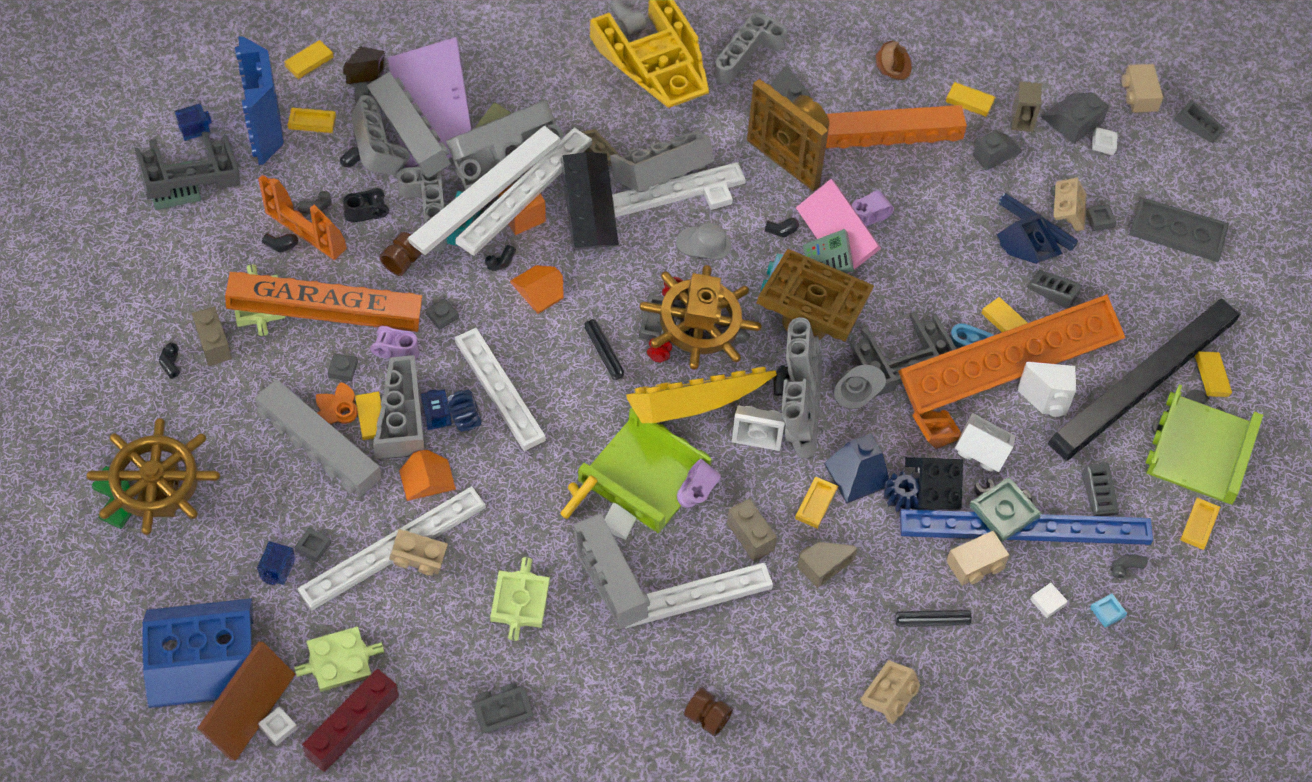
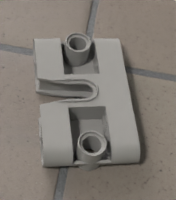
(487, 143)
(802, 394)

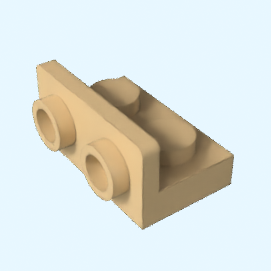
(1070, 202)
(418, 552)
(891, 690)

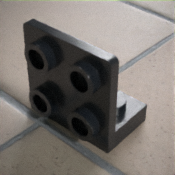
(938, 481)

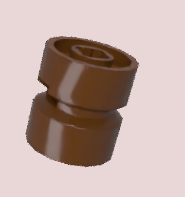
(400, 255)
(709, 712)

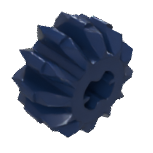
(464, 410)
(902, 491)

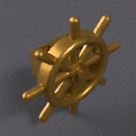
(703, 302)
(156, 478)

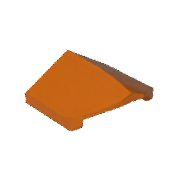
(540, 286)
(937, 427)
(426, 475)

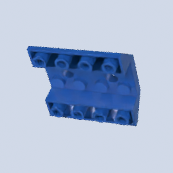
(259, 100)
(198, 665)

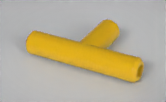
(578, 495)

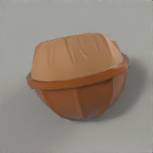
(894, 60)

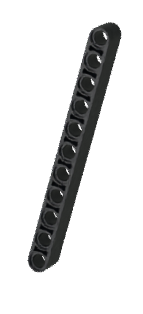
(1143, 379)

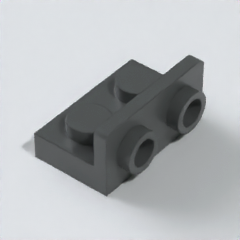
(502, 708)

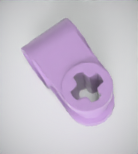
(873, 208)
(393, 343)
(698, 484)

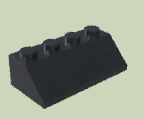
(589, 200)

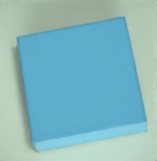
(1108, 610)

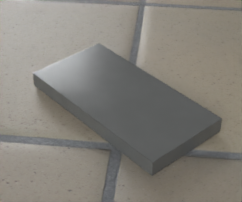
(1179, 229)

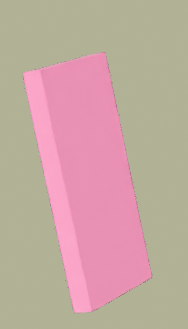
(830, 212)

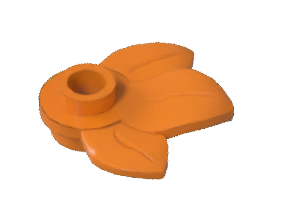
(333, 405)

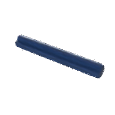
(1023, 212)

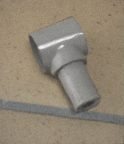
(628, 21)

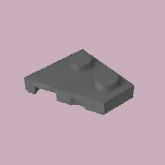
(789, 85)

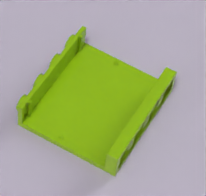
(1202, 448)
(643, 470)

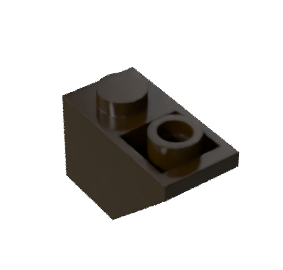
(364, 65)

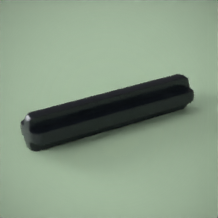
(604, 349)
(933, 618)

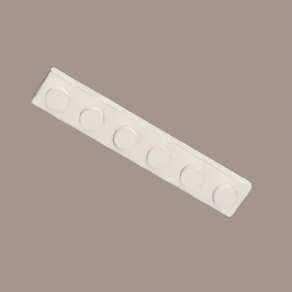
(500, 389)
(707, 592)

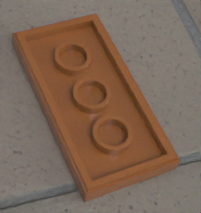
(246, 701)

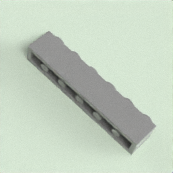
(409, 125)
(317, 438)

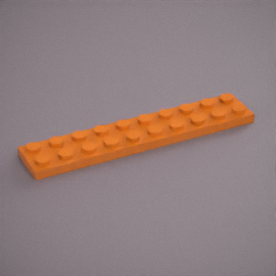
(1004, 355)

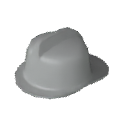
(704, 241)
(859, 386)

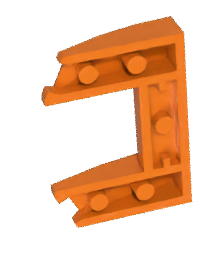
(319, 233)

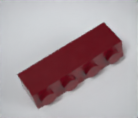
(350, 720)

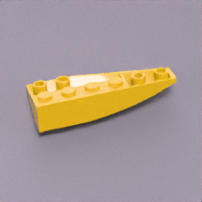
(680, 400)

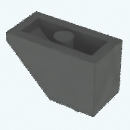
(995, 149)

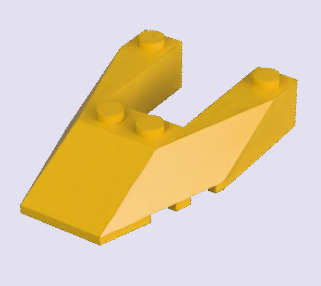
(661, 63)

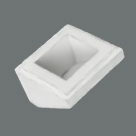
(619, 521)

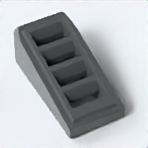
(1187, 119)
(1059, 297)
(1099, 474)

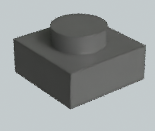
(1101, 217)
(442, 313)
(342, 367)
(312, 544)

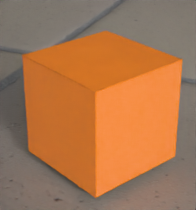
(530, 216)

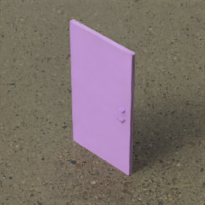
(437, 86)

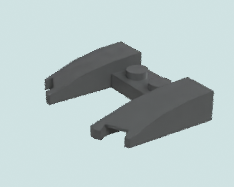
(160, 179)
(931, 335)

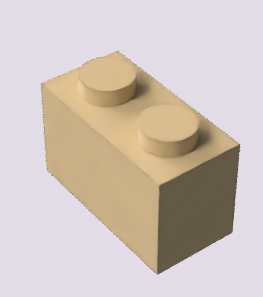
(1142, 88)
(978, 558)

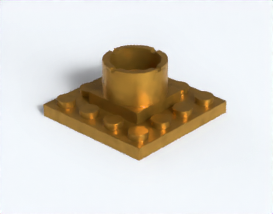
(789, 132)
(817, 293)

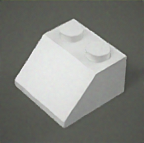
(1048, 387)
(758, 427)
(985, 443)

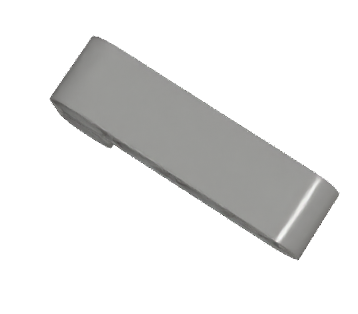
(756, 31)
(372, 142)
(414, 183)

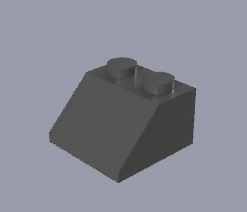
(1077, 115)

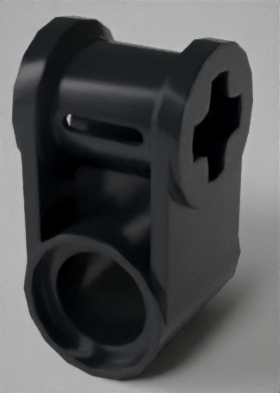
(364, 206)

